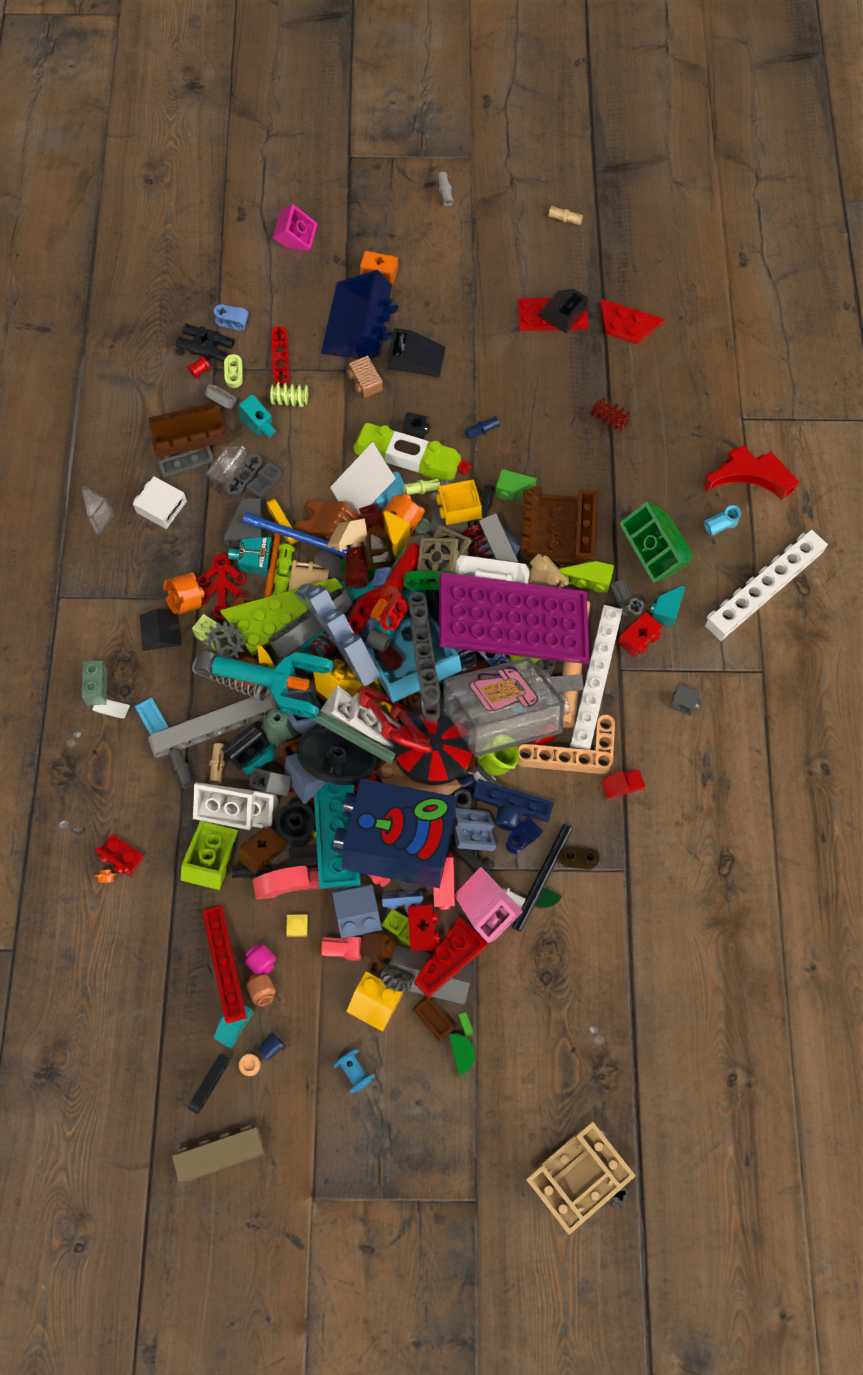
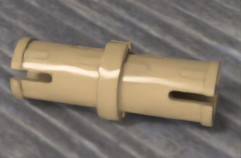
(565, 215)
(217, 764)

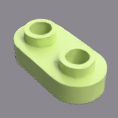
(233, 372)

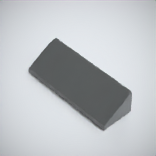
(184, 462)

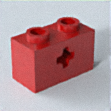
(631, 639)
(417, 918)

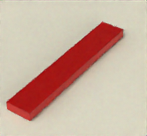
(224, 964)

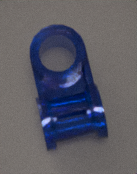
(525, 834)

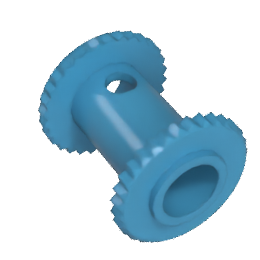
(355, 1073)

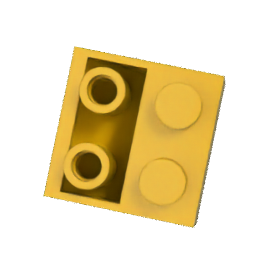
(340, 676)

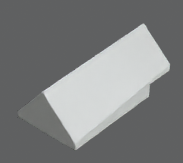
(349, 712)
(234, 806)

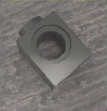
(685, 700)

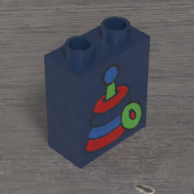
(396, 832)

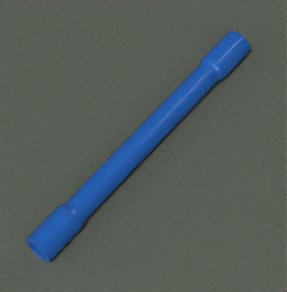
(259, 522)

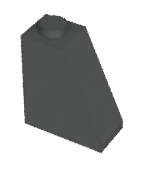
(237, 529)

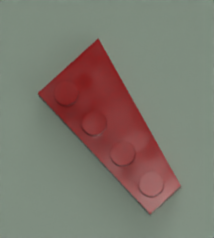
(450, 957)

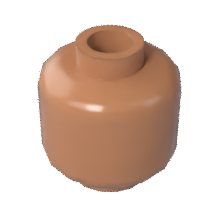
(260, 990)

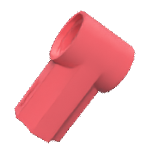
(347, 948)

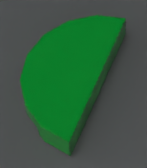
(463, 1053)

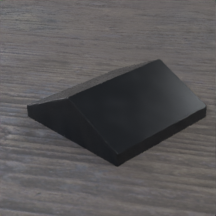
(160, 629)

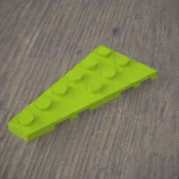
(268, 615)

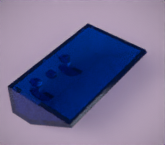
(359, 316)

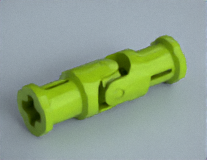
(283, 568)

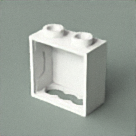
(158, 502)

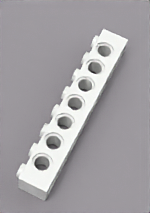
(723, 627)
(596, 678)

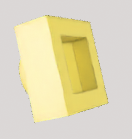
(297, 925)

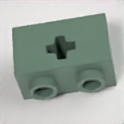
(94, 683)

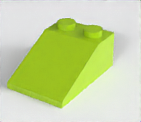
(209, 855)

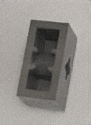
(270, 781)

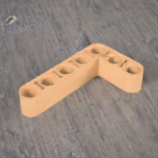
(574, 755)

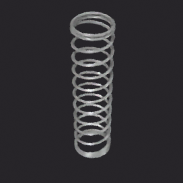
(242, 690)

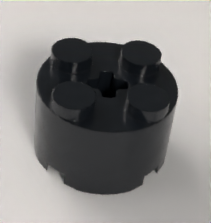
(292, 814)

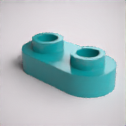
(262, 758)

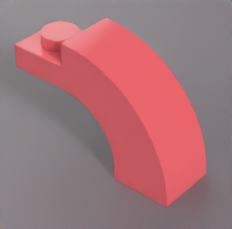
(285, 880)

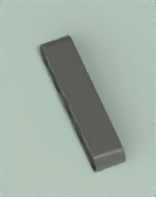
(305, 626)

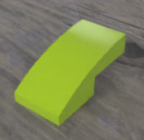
(398, 926)

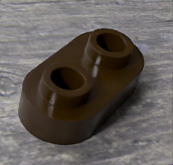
(579, 858)

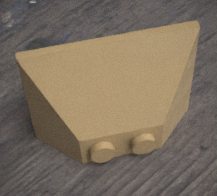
(580, 1177)

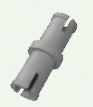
(445, 188)

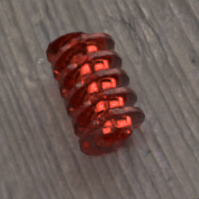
(610, 414)
(356, 568)

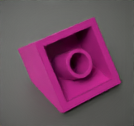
(295, 229)

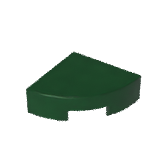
(547, 899)

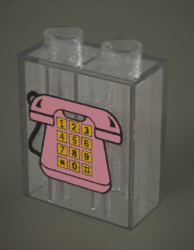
(504, 706)

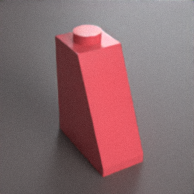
(445, 894)

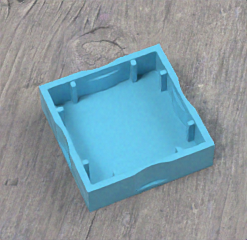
(405, 680)

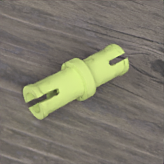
(421, 487)

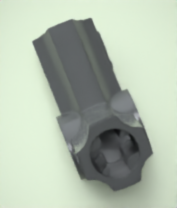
(625, 600)

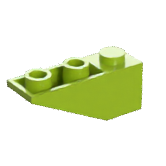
(590, 575)

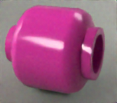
(260, 959)

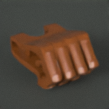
(325, 518)

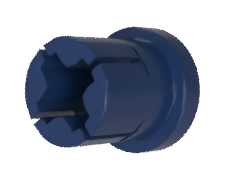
(271, 1046)

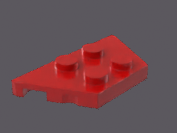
(627, 322)

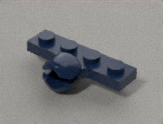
(511, 804)

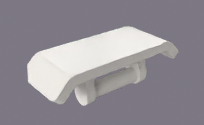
(492, 569)

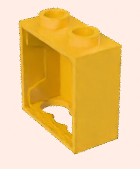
(459, 502)

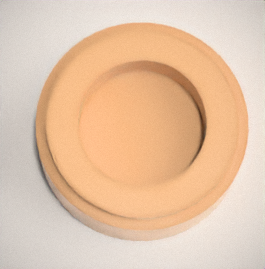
(249, 1065)

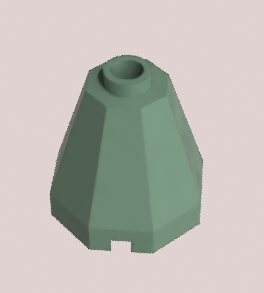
(278, 728)

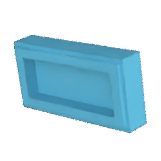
(151, 716)

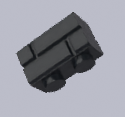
(245, 746)

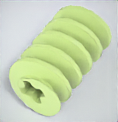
(289, 395)

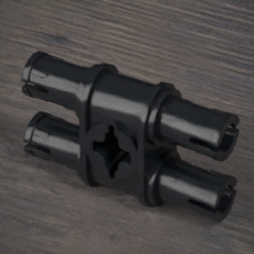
(205, 342)

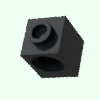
(415, 420)

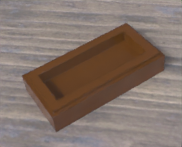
(434, 1019)

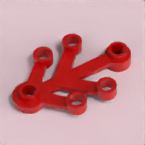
(221, 583)

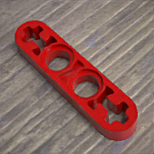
(280, 357)

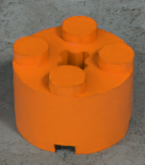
(405, 509)
(183, 593)

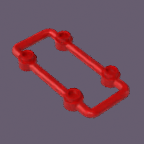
(389, 730)

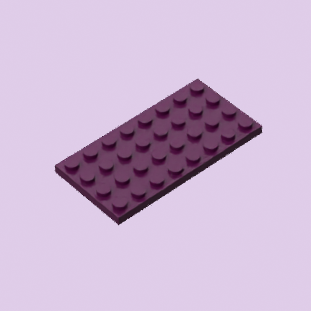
(513, 618)

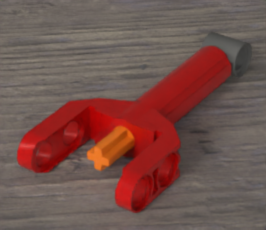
(383, 600)

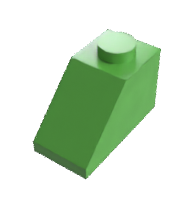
(512, 484)

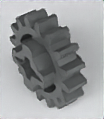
(228, 633)

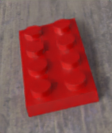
(530, 321)

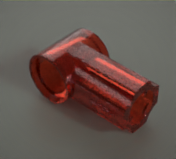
(389, 658)

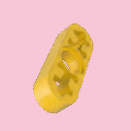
(279, 518)

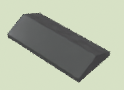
(412, 963)

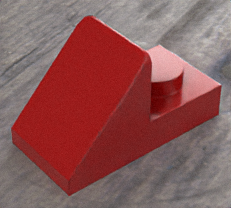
(622, 783)

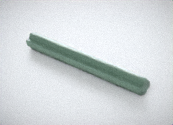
(355, 737)

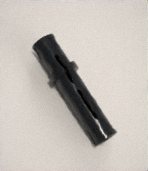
(486, 504)

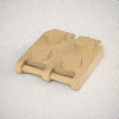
(545, 572)
(306, 575)

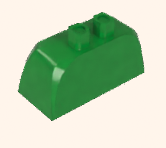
(656, 542)

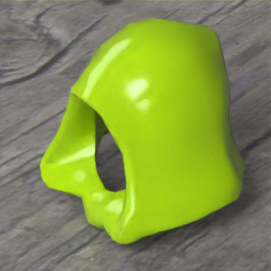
(499, 761)

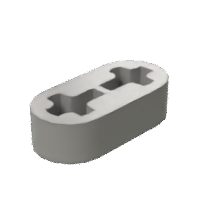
(220, 396)

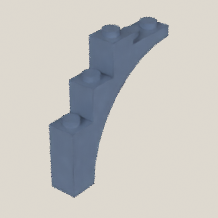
(336, 625)

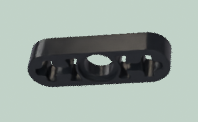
(209, 1083)

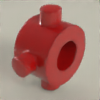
(464, 467)

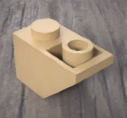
(348, 533)

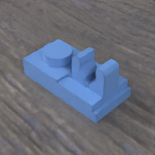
(399, 898)

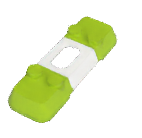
(432, 461)

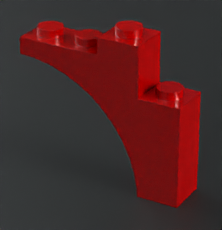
(764, 471)

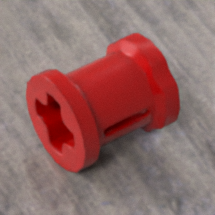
(198, 367)

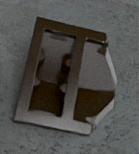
(378, 552)

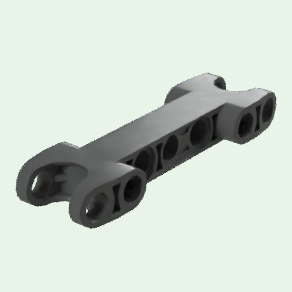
(424, 656)

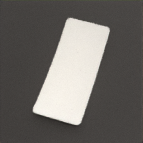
(112, 708)

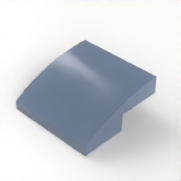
(474, 830)

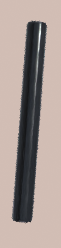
(542, 877)

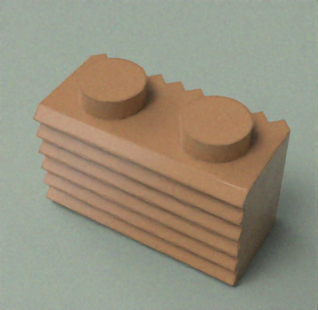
(365, 377)

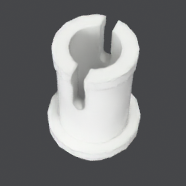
(516, 898)

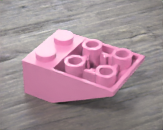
(487, 905)

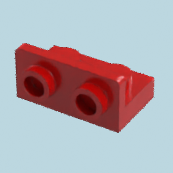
(120, 855)

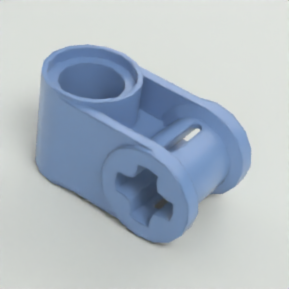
(232, 318)

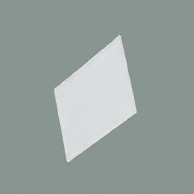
(363, 480)

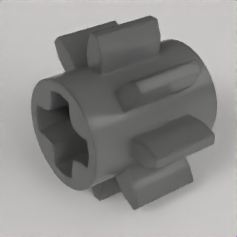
(624, 1197)

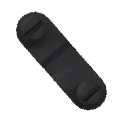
(470, 859)

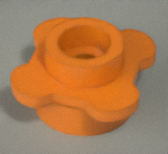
(105, 876)

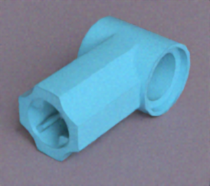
(722, 520)

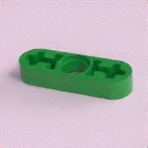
(413, 579)

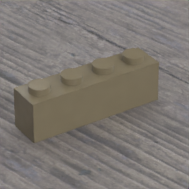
(219, 1154)

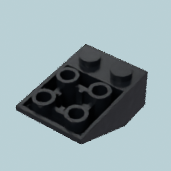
(415, 353)

